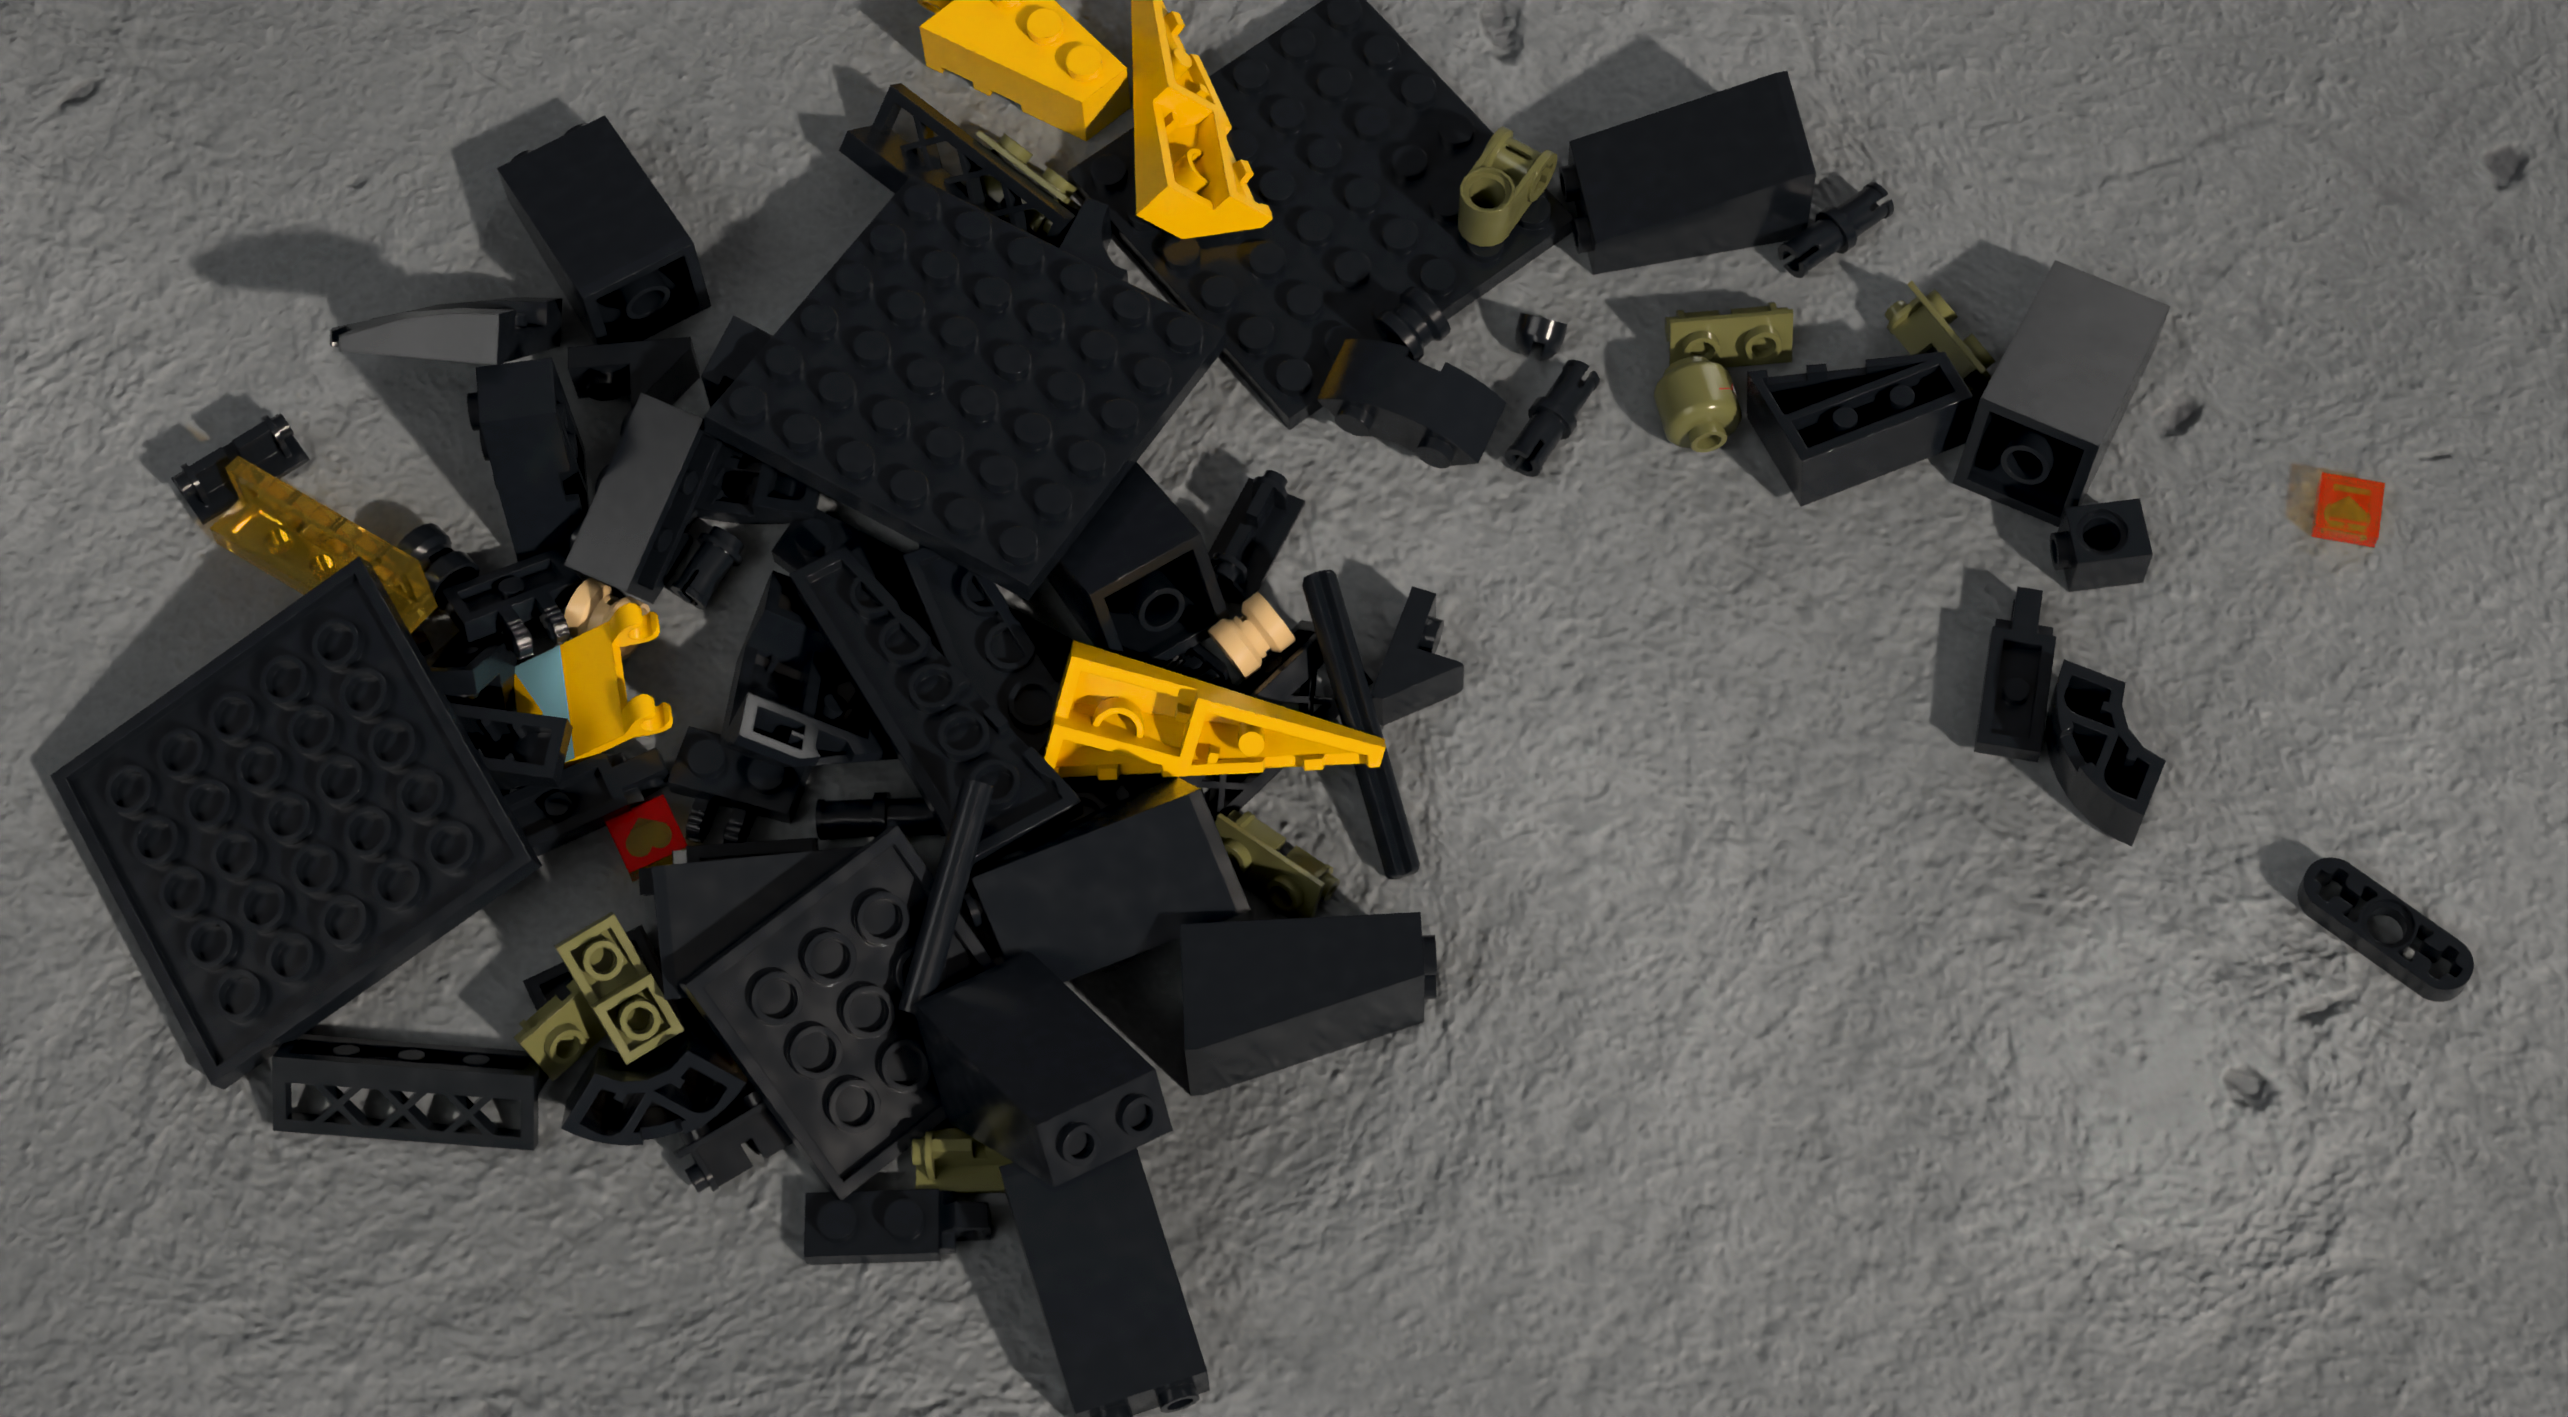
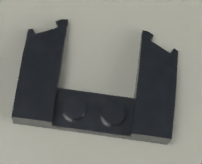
(459, 332)

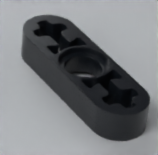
(2389, 957)

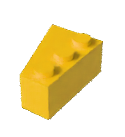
(1032, 57)

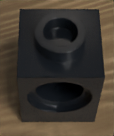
(2116, 525)

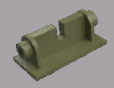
(1049, 182)
(1926, 324)
(1735, 339)
(1286, 882)
(560, 1032)
(956, 1162)

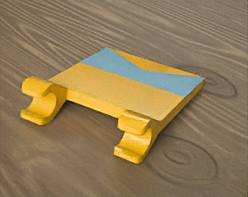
(588, 687)

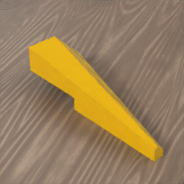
(1181, 148)
(1143, 719)

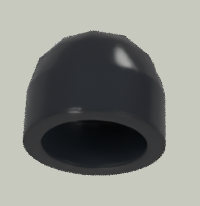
(1539, 330)

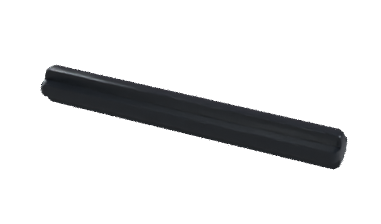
(1358, 712)

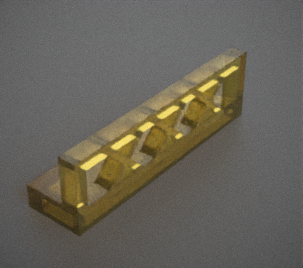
(309, 542)

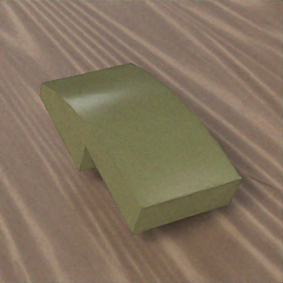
(619, 988)

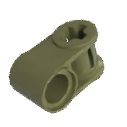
(1504, 178)

